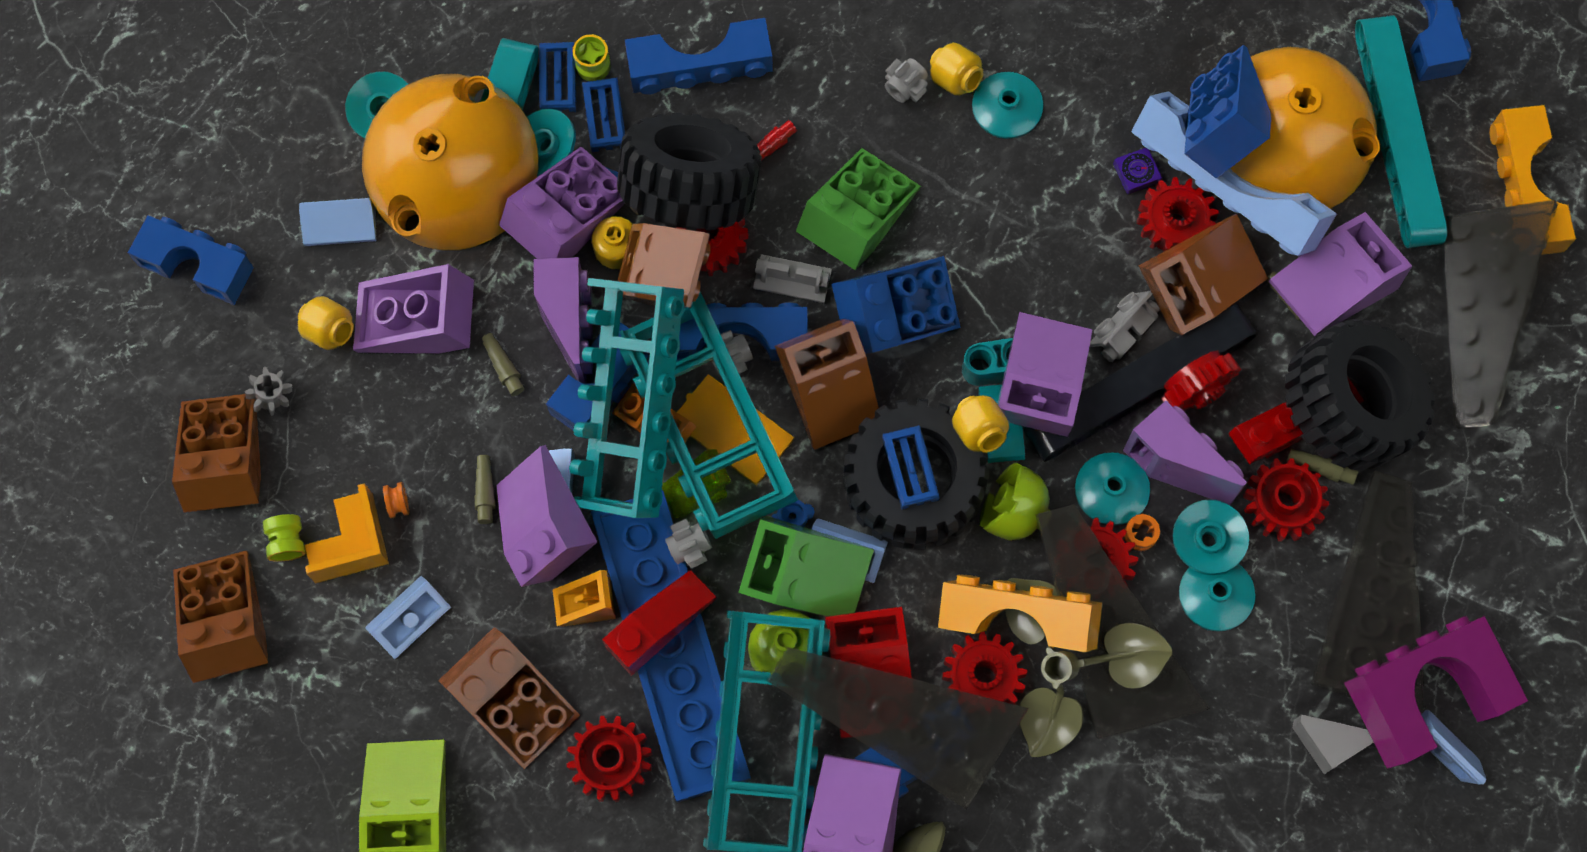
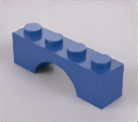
(1441, 47)
(741, 53)
(765, 324)

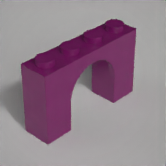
(1387, 691)

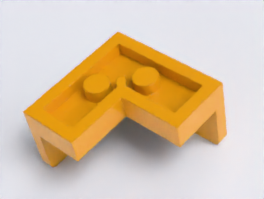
(357, 547)

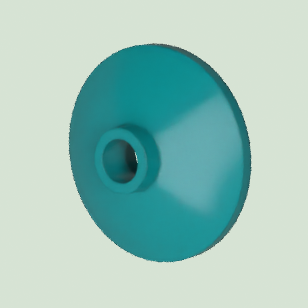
(368, 96)
(1002, 118)
(552, 129)
(1105, 504)
(1222, 524)
(1212, 611)

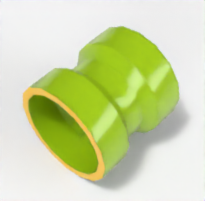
(589, 50)
(283, 537)

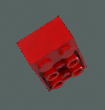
(870, 640)

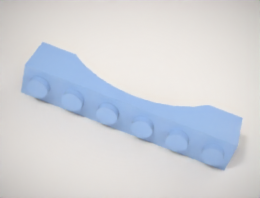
(1291, 219)

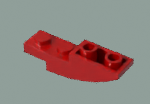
(1270, 431)

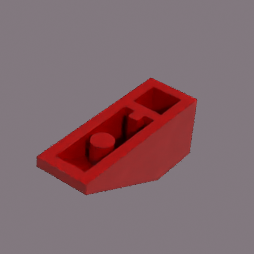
(657, 622)

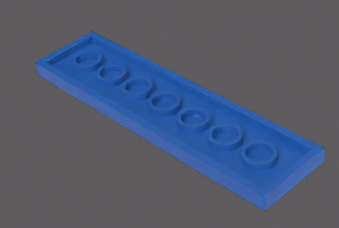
(683, 676)

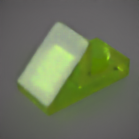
(714, 484)

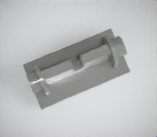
(792, 278)
(1133, 314)

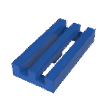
(557, 103)
(608, 141)
(918, 497)

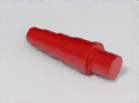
(776, 138)

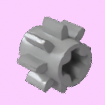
(906, 80)
(738, 350)
(278, 388)
(688, 543)

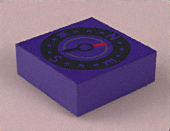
(1137, 170)

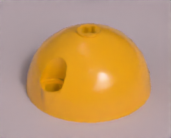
(1316, 144)
(463, 186)

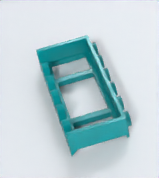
(657, 403)
(677, 449)
(726, 731)

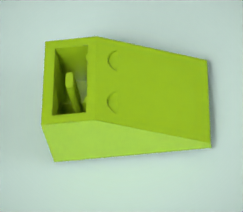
(404, 797)

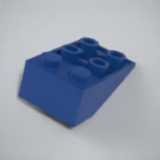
(1226, 114)
(898, 304)

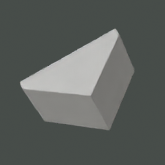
(1330, 741)

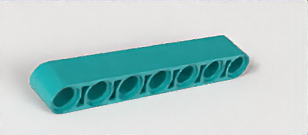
(1400, 132)

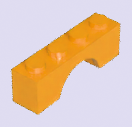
(1518, 138)
(1066, 621)

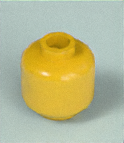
(956, 69)
(610, 241)
(325, 323)
(980, 423)

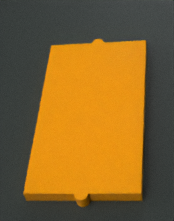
(722, 427)

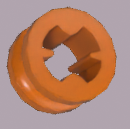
(396, 500)
(1136, 522)

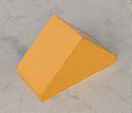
(584, 600)

